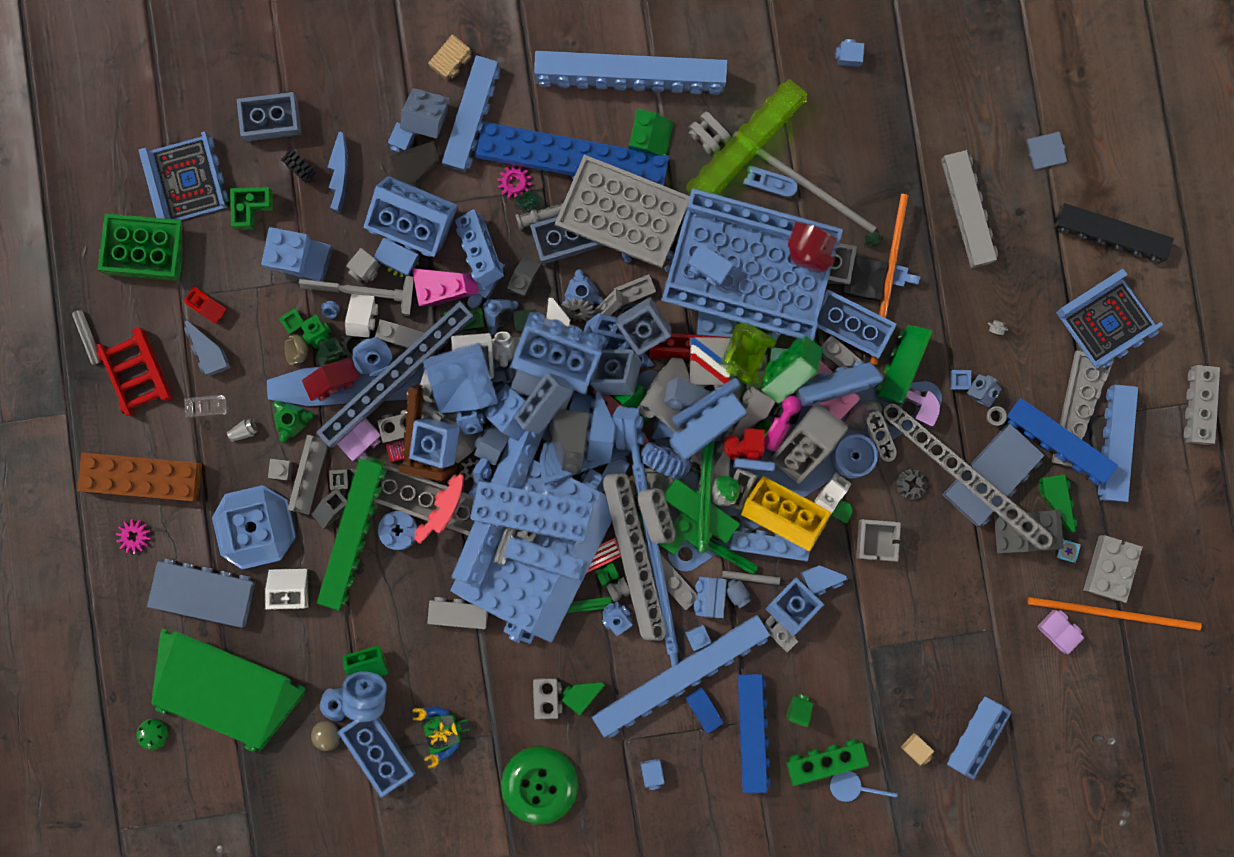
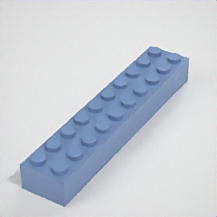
(630, 72)

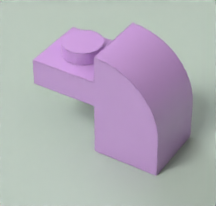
(928, 407)

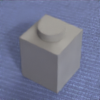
(280, 469)

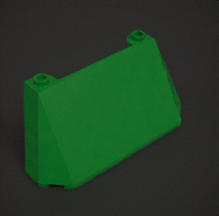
(221, 690)

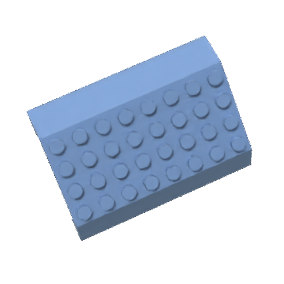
(763, 281)
(532, 595)

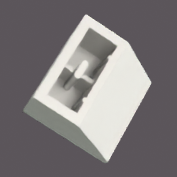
(287, 589)

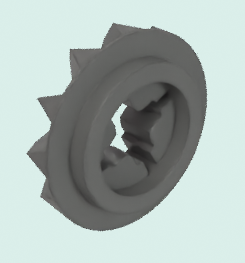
(903, 487)

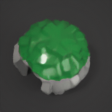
(724, 491)

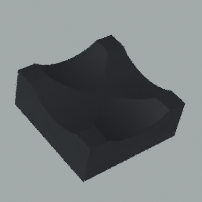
(866, 279)

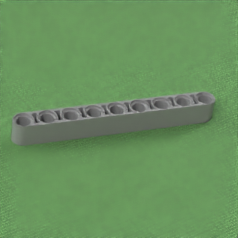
(634, 556)

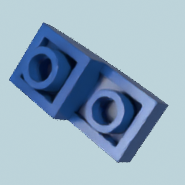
(704, 710)

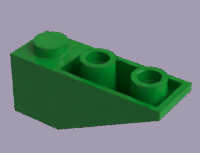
(1056, 496)

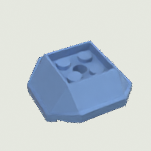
(273, 527)

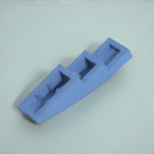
(339, 165)

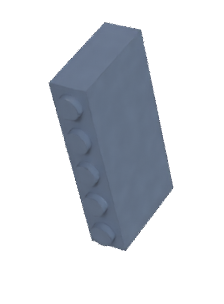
(1004, 465)
(201, 593)

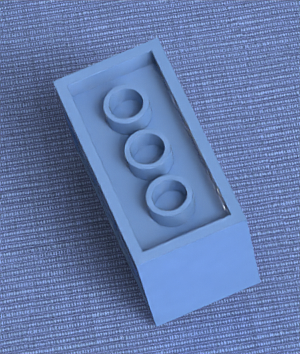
(410, 216)
(557, 349)

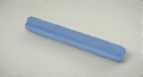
(706, 402)

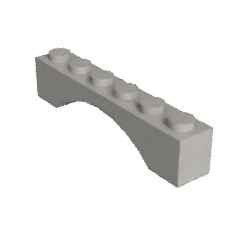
(757, 407)

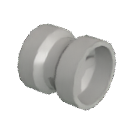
(619, 589)

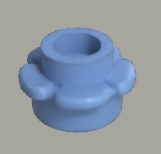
(330, 309)

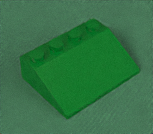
(141, 247)

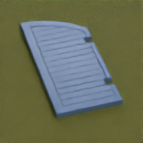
(551, 469)

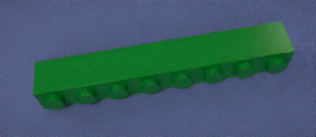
(351, 532)

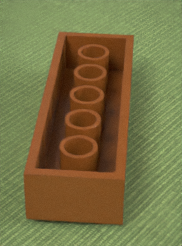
(139, 477)

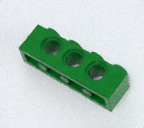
(856, 760)

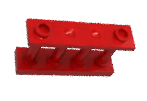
(153, 373)

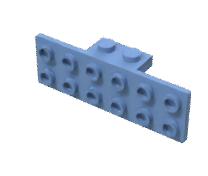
(531, 511)

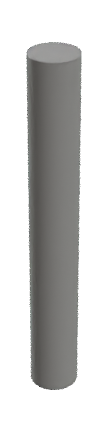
(751, 577)

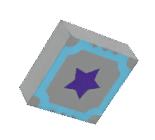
(1069, 552)

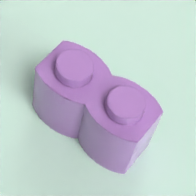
(360, 440)
(1060, 631)

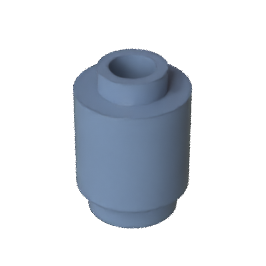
(737, 593)

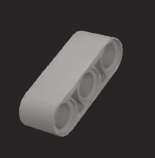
(656, 516)

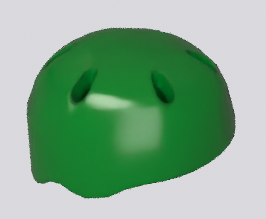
(151, 733)

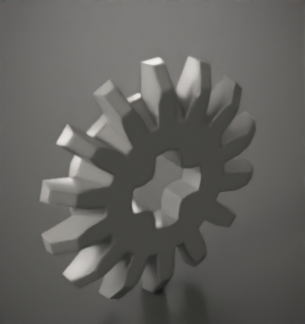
(585, 310)

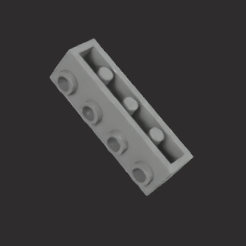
(1202, 405)

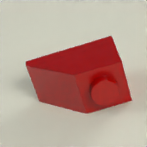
(204, 305)

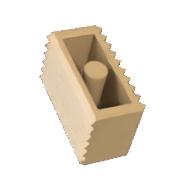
(450, 58)

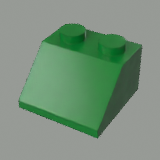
(651, 133)

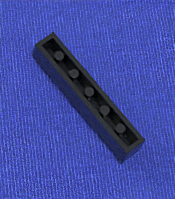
(1114, 233)

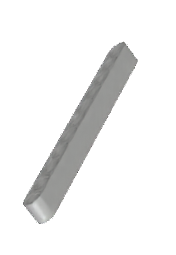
(971, 485)

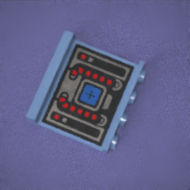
(184, 179)
(1108, 321)

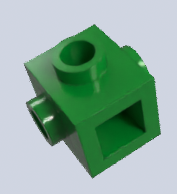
(315, 331)

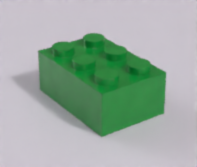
(791, 369)

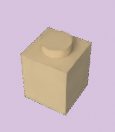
(917, 749)

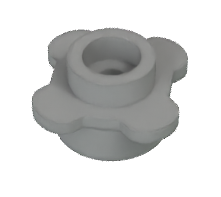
(997, 327)

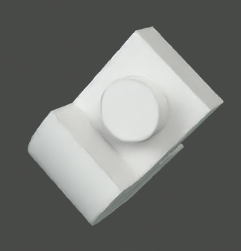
(833, 492)

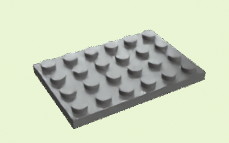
(622, 211)

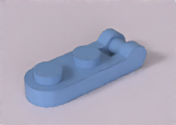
(770, 182)

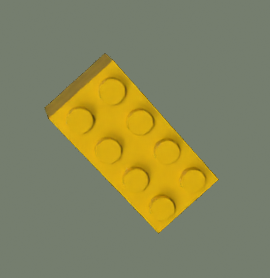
(786, 513)

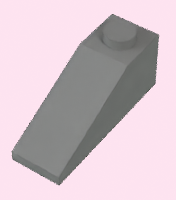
(397, 334)

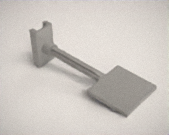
(398, 295)

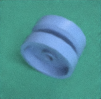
(865, 454)
(363, 696)

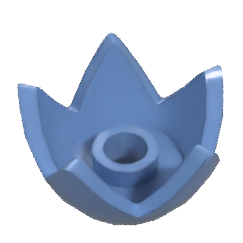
(326, 708)

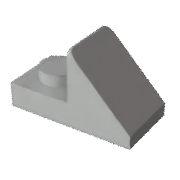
(610, 305)

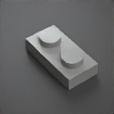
(636, 289)

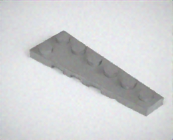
(1081, 396)

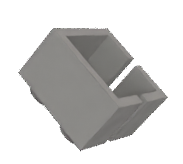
(876, 540)

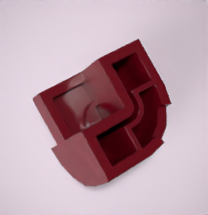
(811, 247)

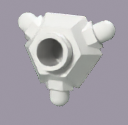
(504, 347)

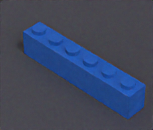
(1062, 442)
(752, 733)

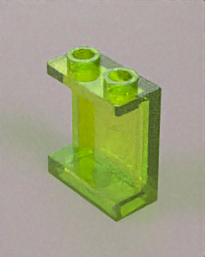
(746, 352)

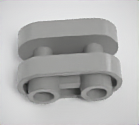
(698, 132)

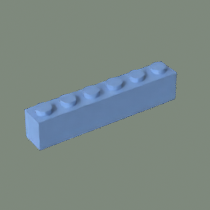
(470, 114)
(1119, 441)

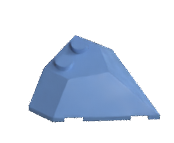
(612, 337)

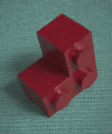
(330, 378)

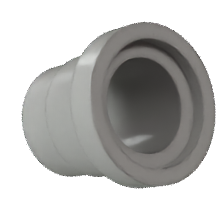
(1002, 415)

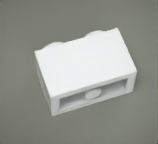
(360, 315)

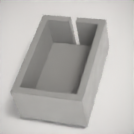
(1112, 568)

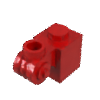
(750, 447)

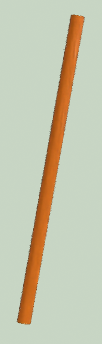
(892, 261)
(1114, 613)

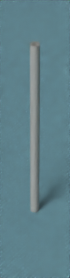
(814, 189)

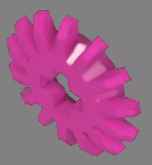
(508, 177)
(141, 537)

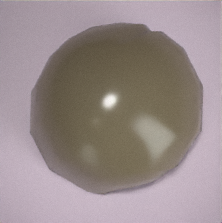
(296, 350)
(325, 736)

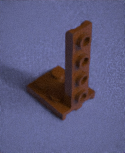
(411, 466)

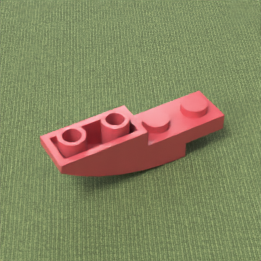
(448, 503)

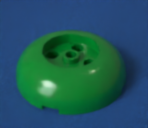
(526, 766)

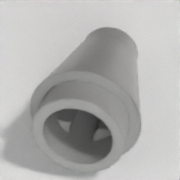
(243, 430)

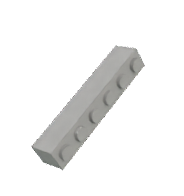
(969, 209)

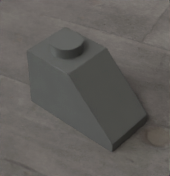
(523, 277)

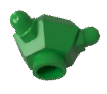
(290, 419)

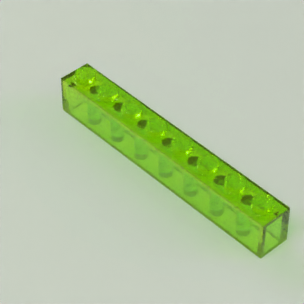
(749, 139)

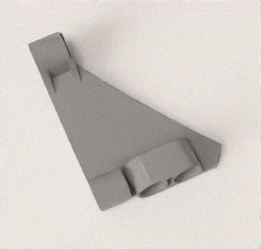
(654, 403)

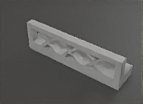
(308, 475)

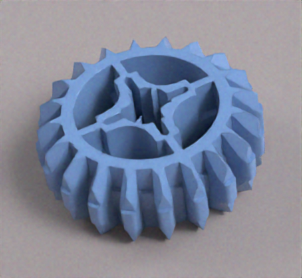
(664, 460)

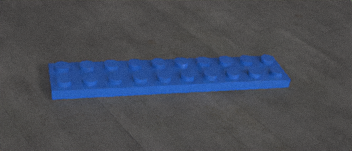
(562, 153)

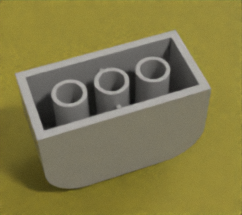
(808, 443)

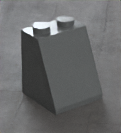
(568, 437)

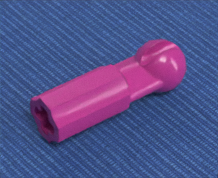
(780, 425)

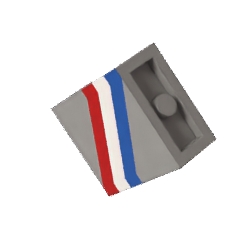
(706, 360)

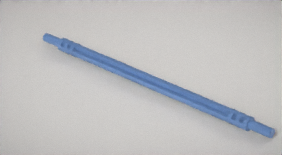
(656, 565)

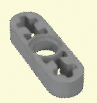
(873, 430)

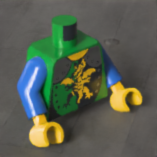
(441, 732)

